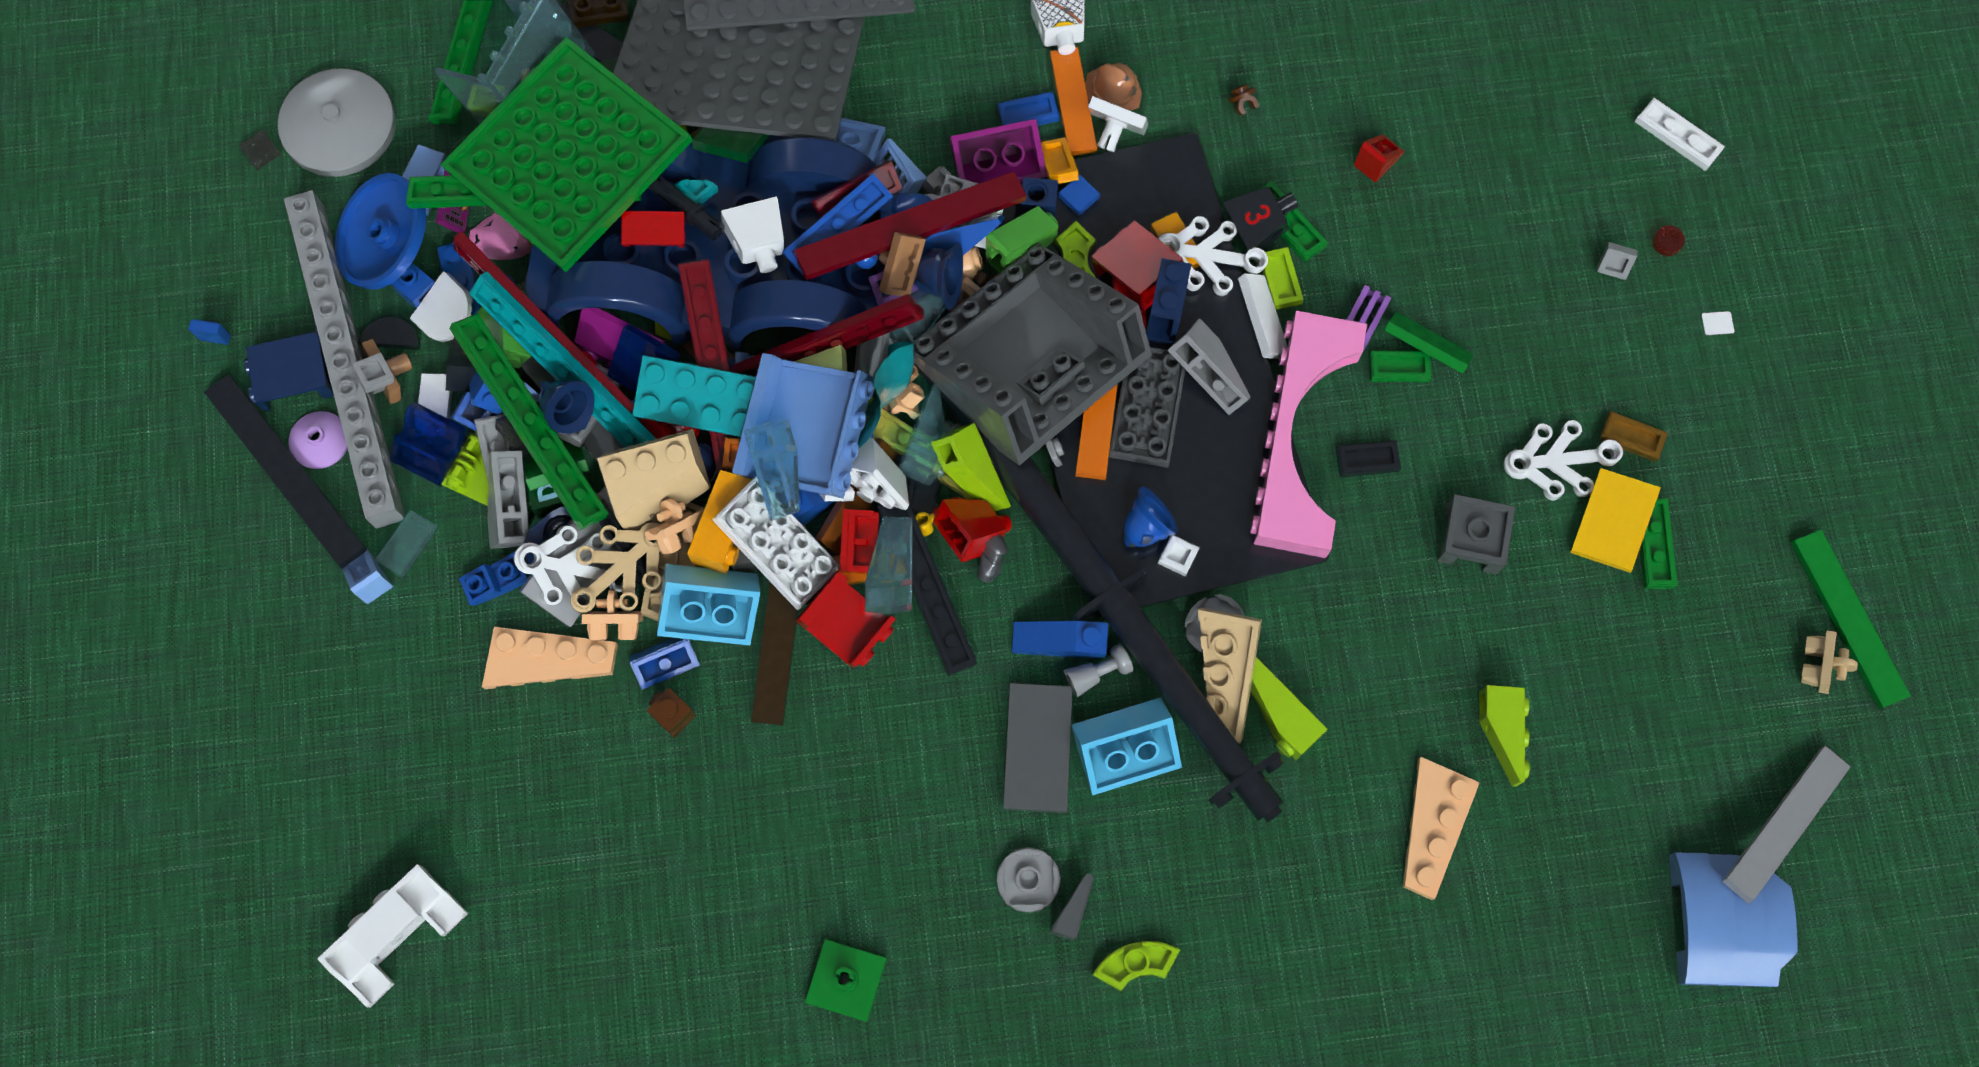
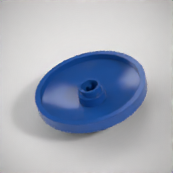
(378, 233)

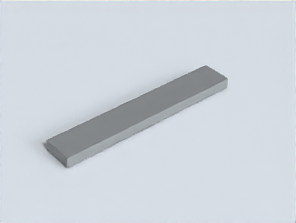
(1786, 824)

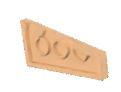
(542, 657)
(1437, 819)

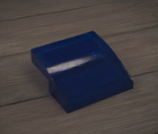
(427, 443)

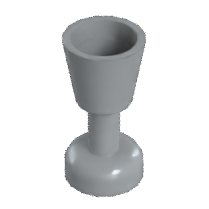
(1088, 675)

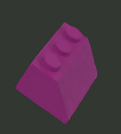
(998, 151)
(600, 333)

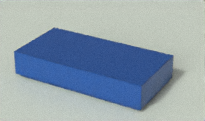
(1038, 107)

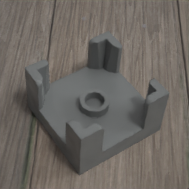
(1477, 532)

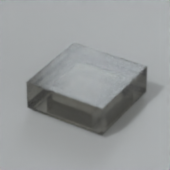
(260, 150)

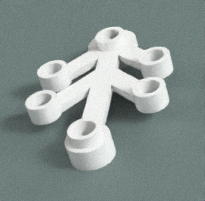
(1206, 255)
(1558, 461)
(565, 566)

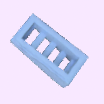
(914, 176)

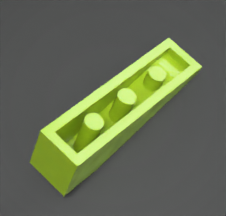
(1285, 715)

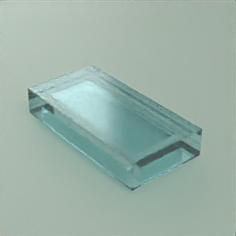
(406, 543)

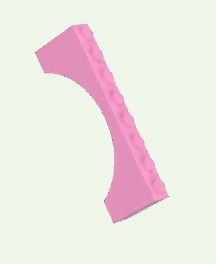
(1287, 513)

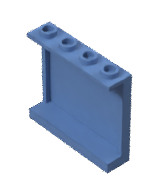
(824, 415)

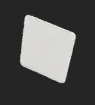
(1718, 323)

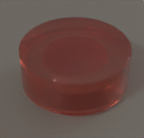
(1668, 240)

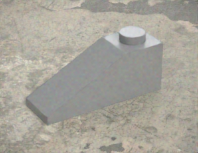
(1210, 365)
(506, 500)

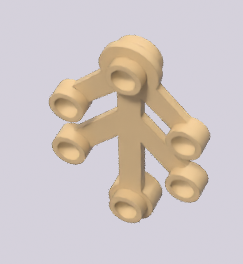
(623, 563)

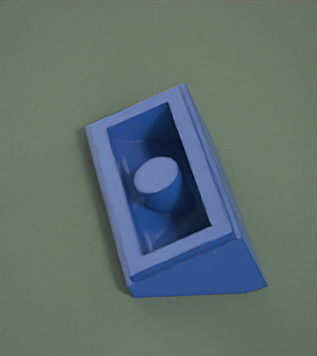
(663, 661)

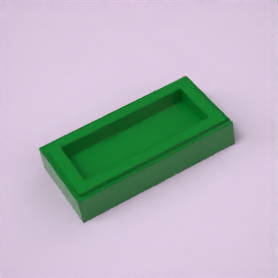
(1399, 366)

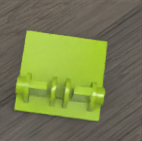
(468, 472)

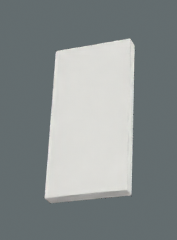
(777, 547)

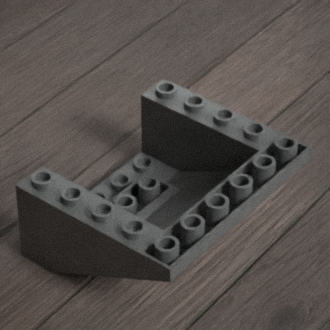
(1033, 350)

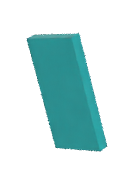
(693, 395)

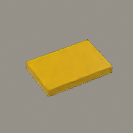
(1615, 520)

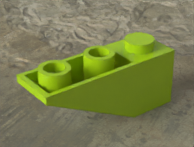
(969, 465)
(1503, 722)

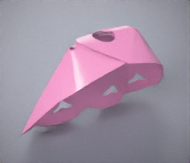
(499, 239)

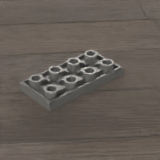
(1148, 411)
(1038, 748)

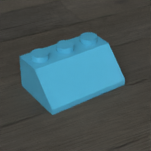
(708, 604)
(1127, 745)

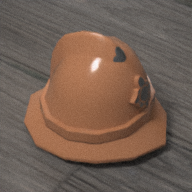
(1115, 85)

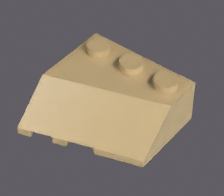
(650, 473)

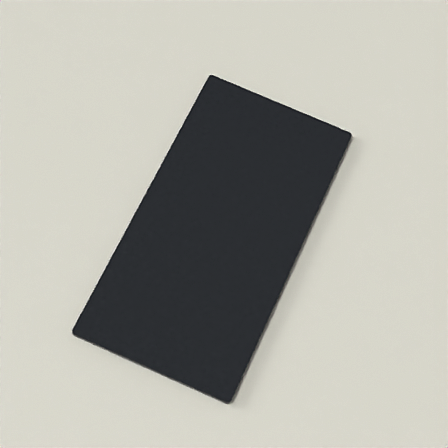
(1213, 454)

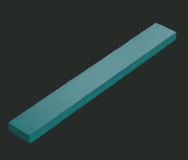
(556, 359)

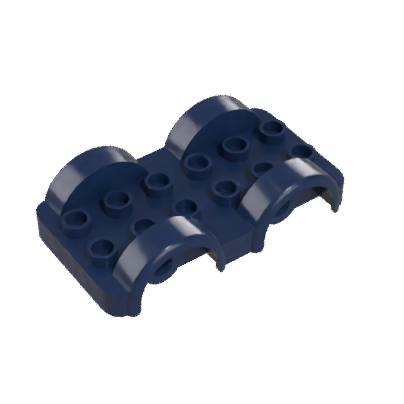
(649, 278)

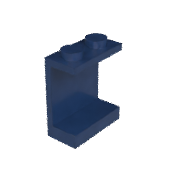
(1168, 301)
(287, 369)

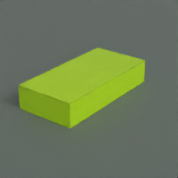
(1282, 279)

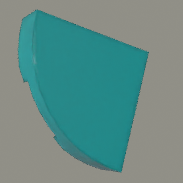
(697, 190)

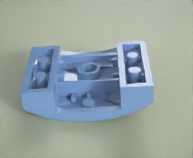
(1723, 934)

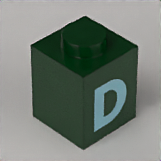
(542, 500)

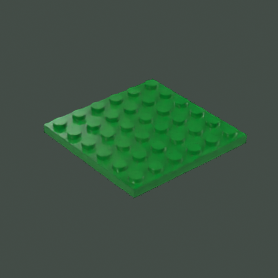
(566, 153)

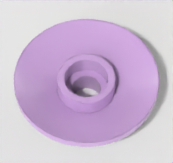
(320, 452)

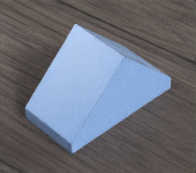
(366, 578)

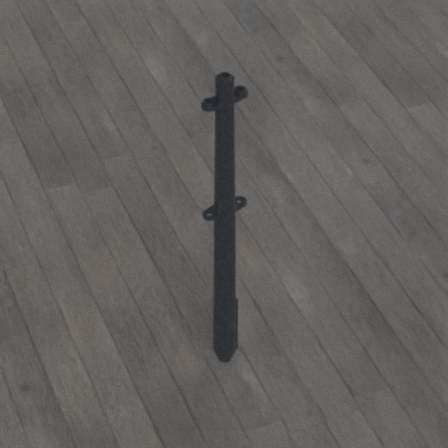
(1133, 628)

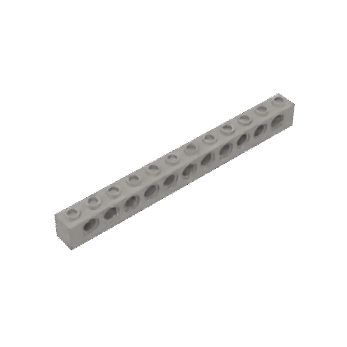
(340, 349)

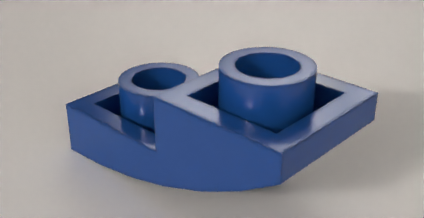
(492, 580)

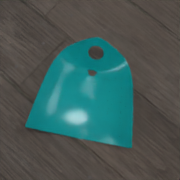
(889, 383)

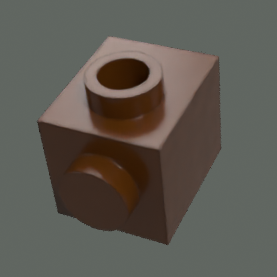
(670, 712)

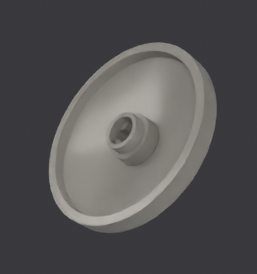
(336, 122)

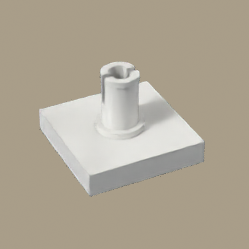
(1117, 119)

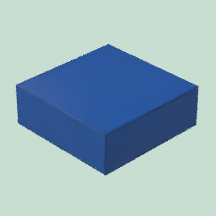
(1079, 195)
(209, 331)

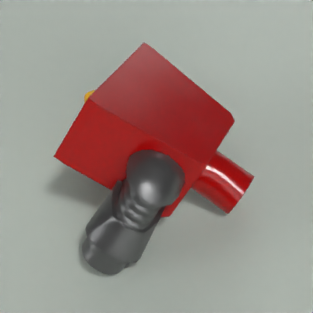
(971, 532)

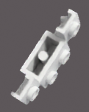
(384, 927)

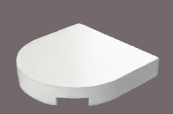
(441, 306)

